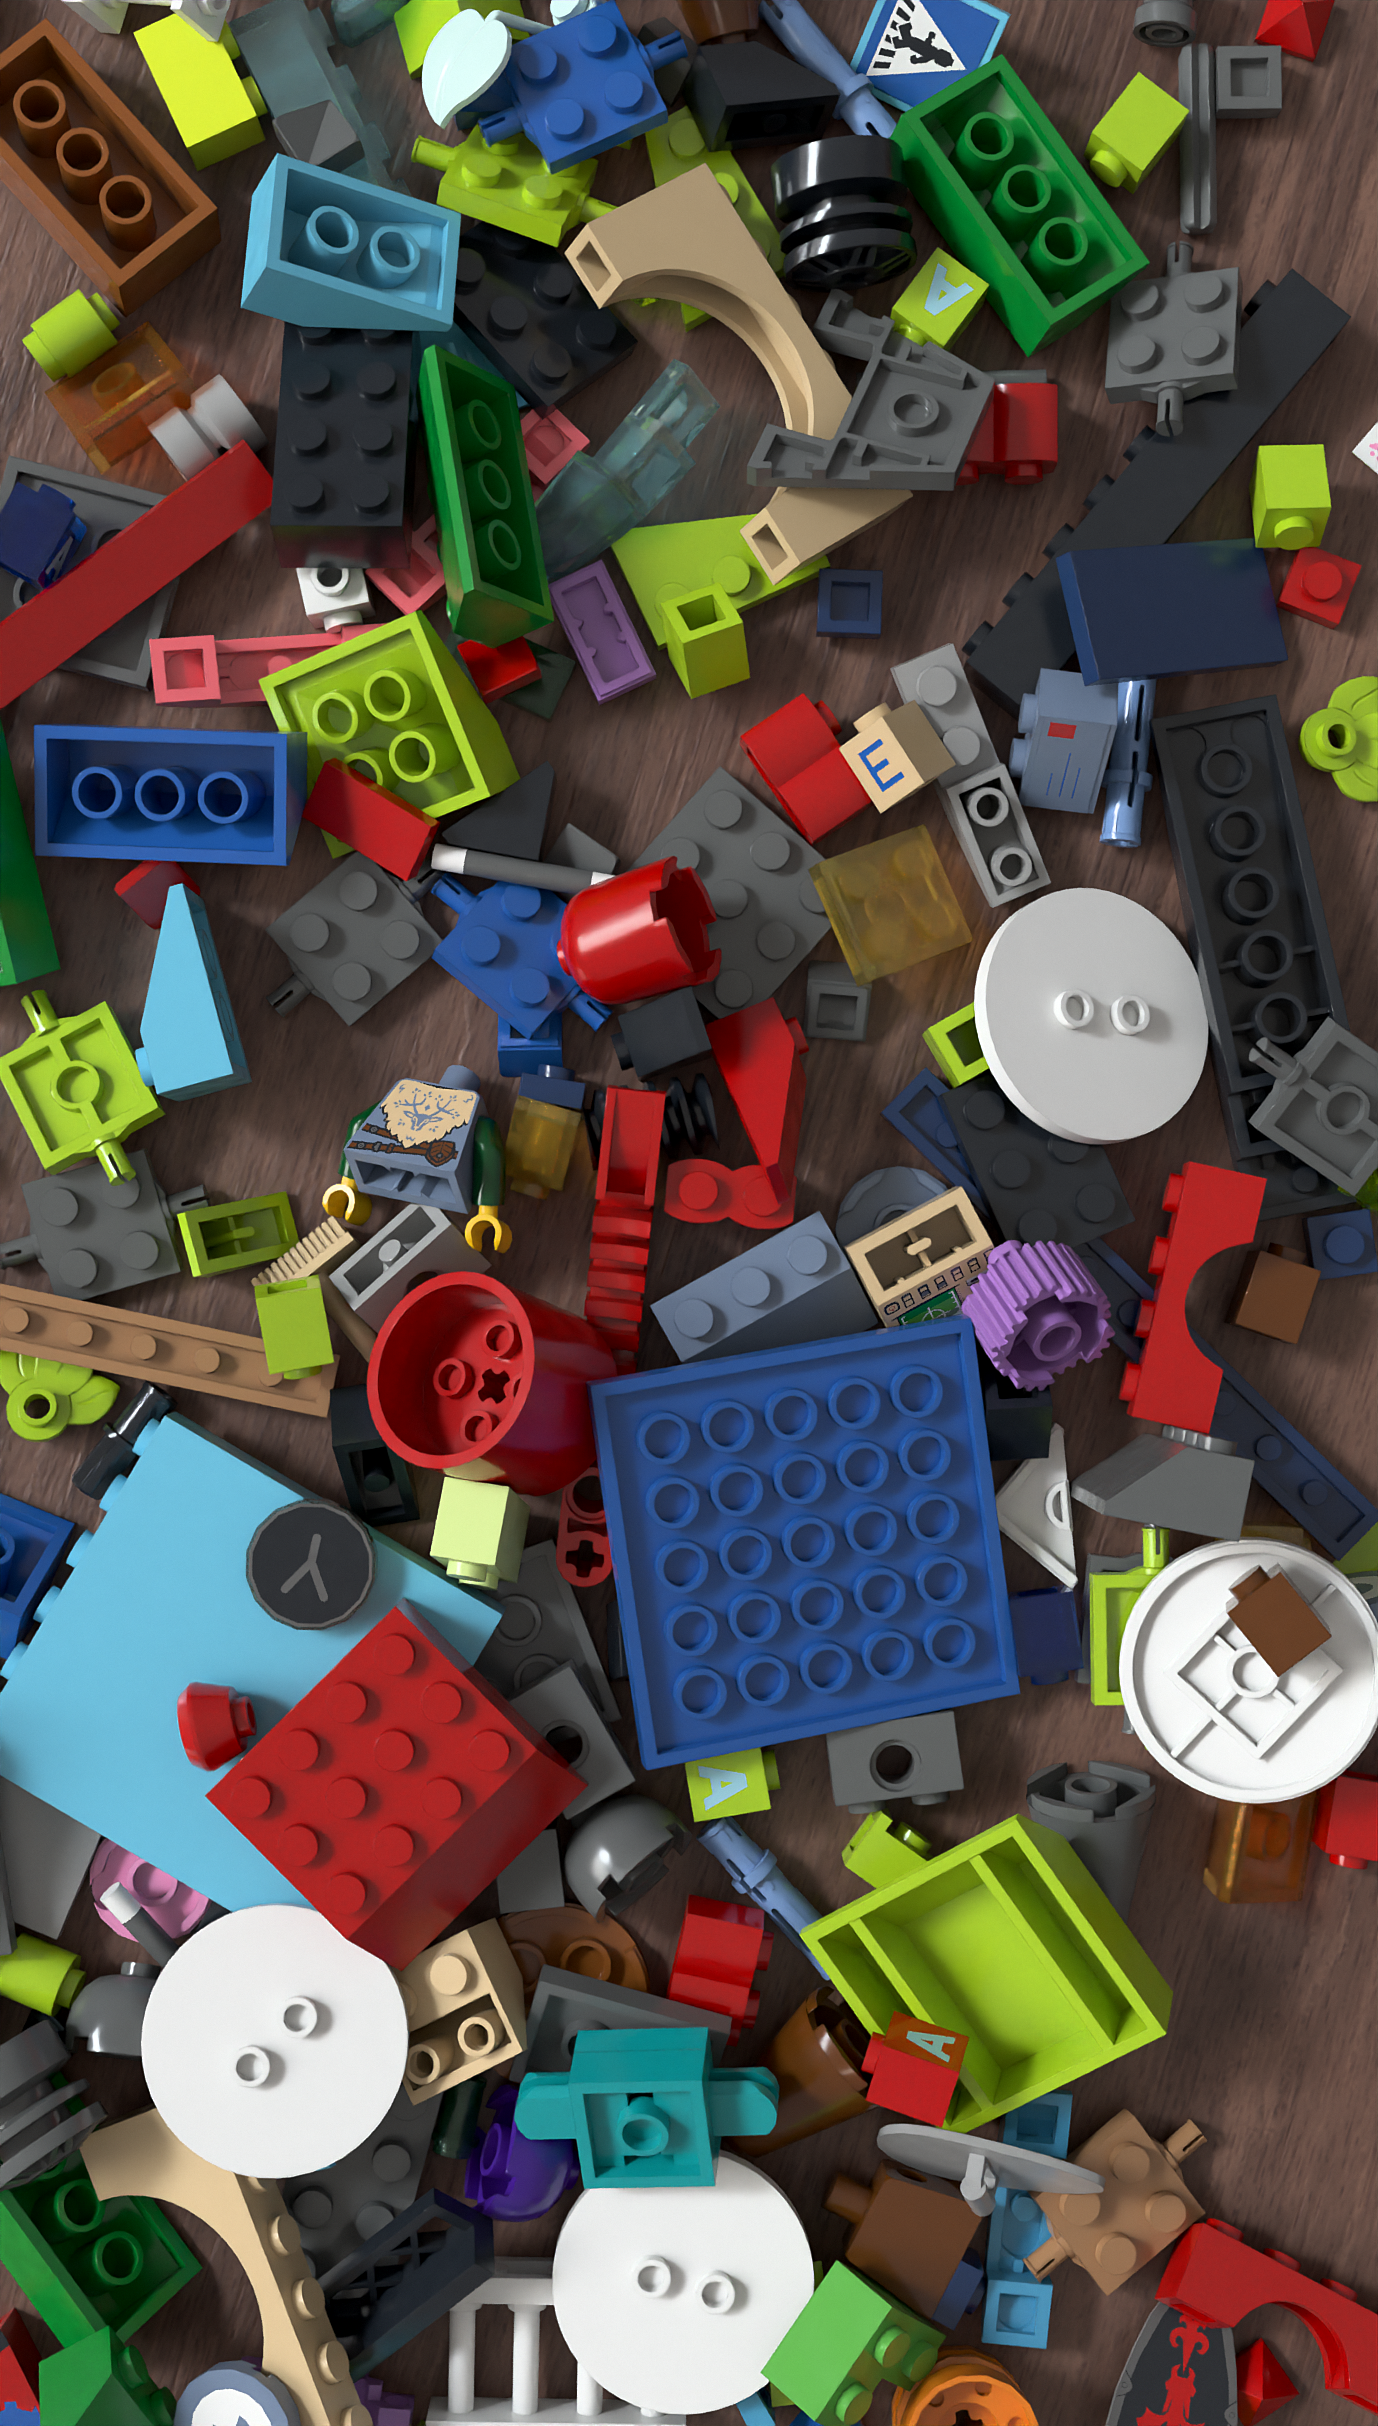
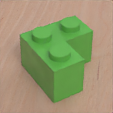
(846, 2344)

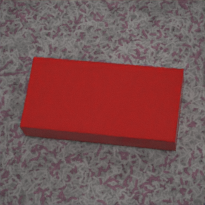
(370, 819)

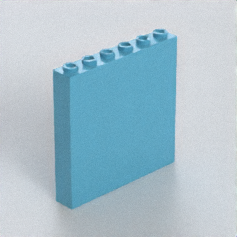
(169, 1605)

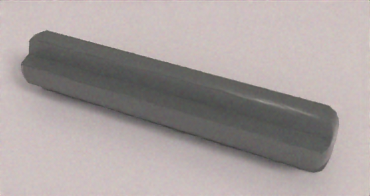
(1198, 140)

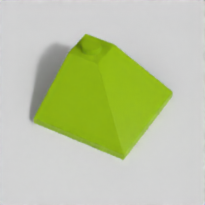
(398, 716)

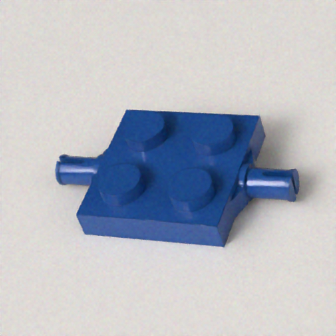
(583, 87)
(509, 954)

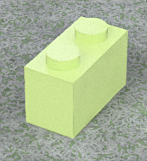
(480, 1533)

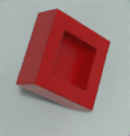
(1318, 586)

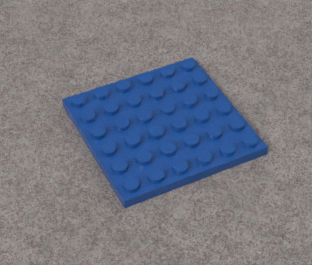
(804, 1539)

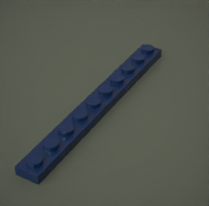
(1284, 1460)

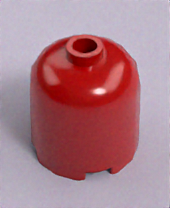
(640, 934)

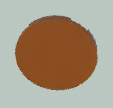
(573, 1942)

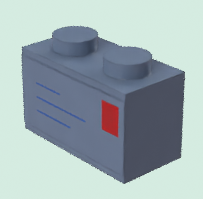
(1064, 742)

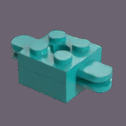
(639, 2138)

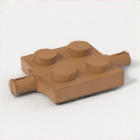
(1133, 2216)

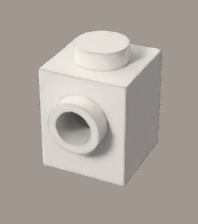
(335, 597)

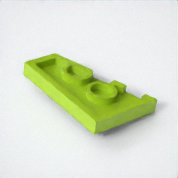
(680, 148)
(690, 555)

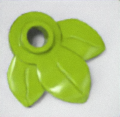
(1354, 721)
(71, 1390)

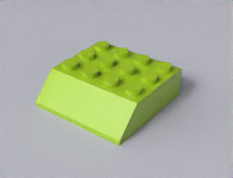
(1005, 1949)

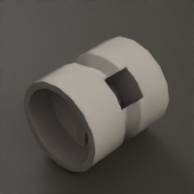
(206, 429)

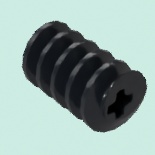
(685, 1117)

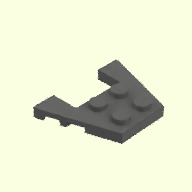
(903, 425)

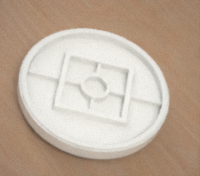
(1091, 1016)
(1216, 1706)
(274, 2042)
(682, 2287)

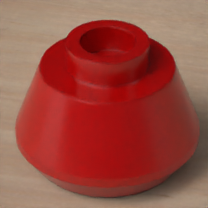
(214, 1724)

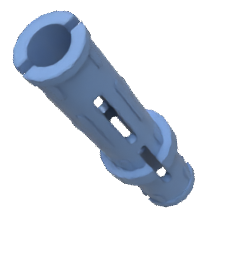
(819, 55)
(1128, 764)
(761, 1879)

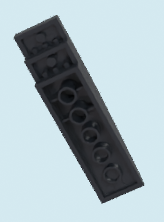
(1249, 920)

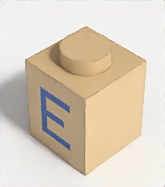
(895, 753)

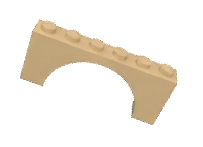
(695, 250)
(300, 2348)

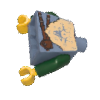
(426, 1149)

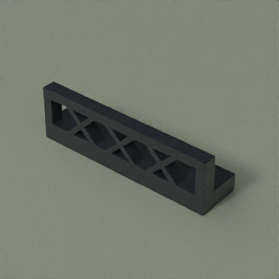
(411, 2294)

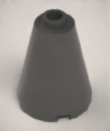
(1103, 1819)

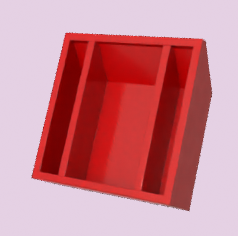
(397, 1788)

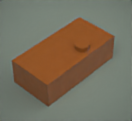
(96, 173)

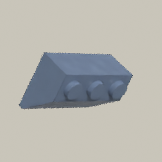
(768, 1298)

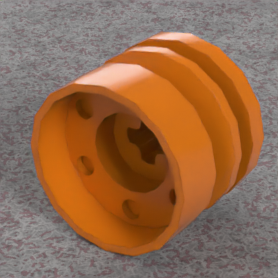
(963, 2381)

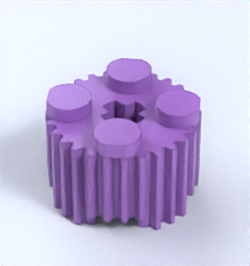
(1038, 1312)

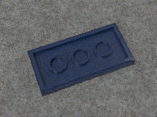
(1171, 610)

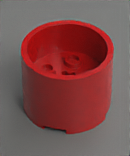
(487, 1384)

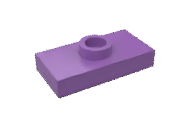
(600, 632)

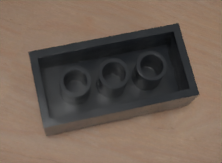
(346, 448)

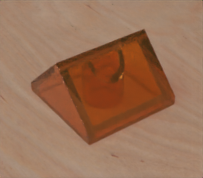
(121, 396)
(1261, 1849)

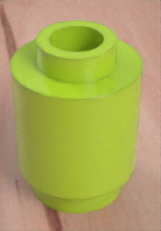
(72, 335)
(41, 1975)

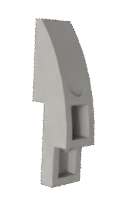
(978, 788)

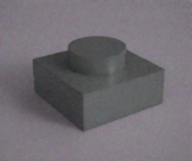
(1248, 82)

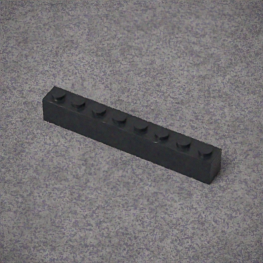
(1160, 486)

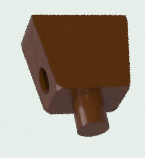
(904, 2230)

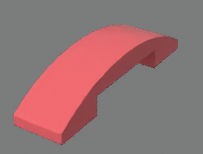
(548, 449)
(227, 672)

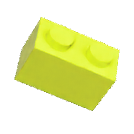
(202, 89)

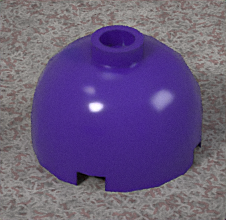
(516, 2175)

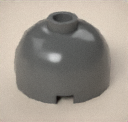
(621, 1851)
(112, 2013)

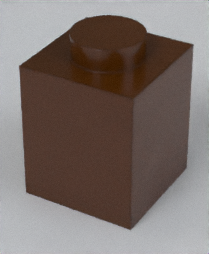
(1273, 1293)
(1276, 1617)

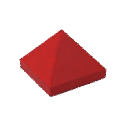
(1295, 26)
(1260, 2384)

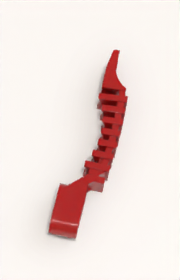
(616, 1282)

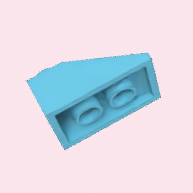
(348, 253)
(188, 1014)

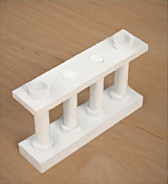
(527, 2289)

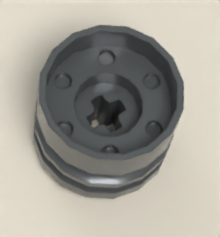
(35, 2116)

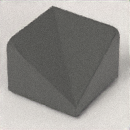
(319, 136)

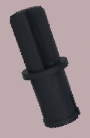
(114, 1449)

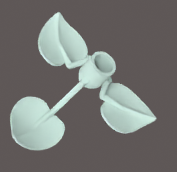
(473, 53)

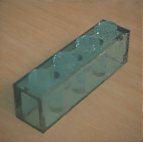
(293, 70)

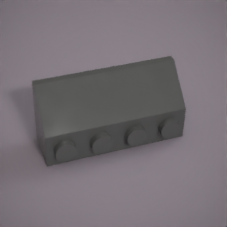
(1172, 1482)

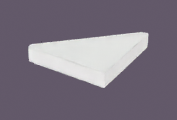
(1037, 1510)

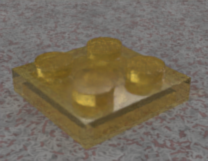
(890, 905)

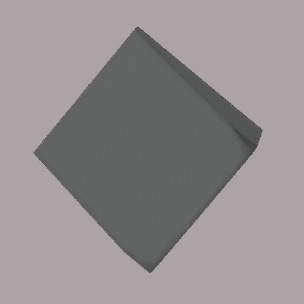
(580, 852)
(835, 1003)

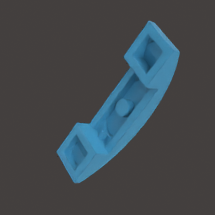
(1014, 2301)

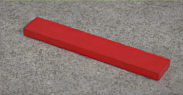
(131, 568)

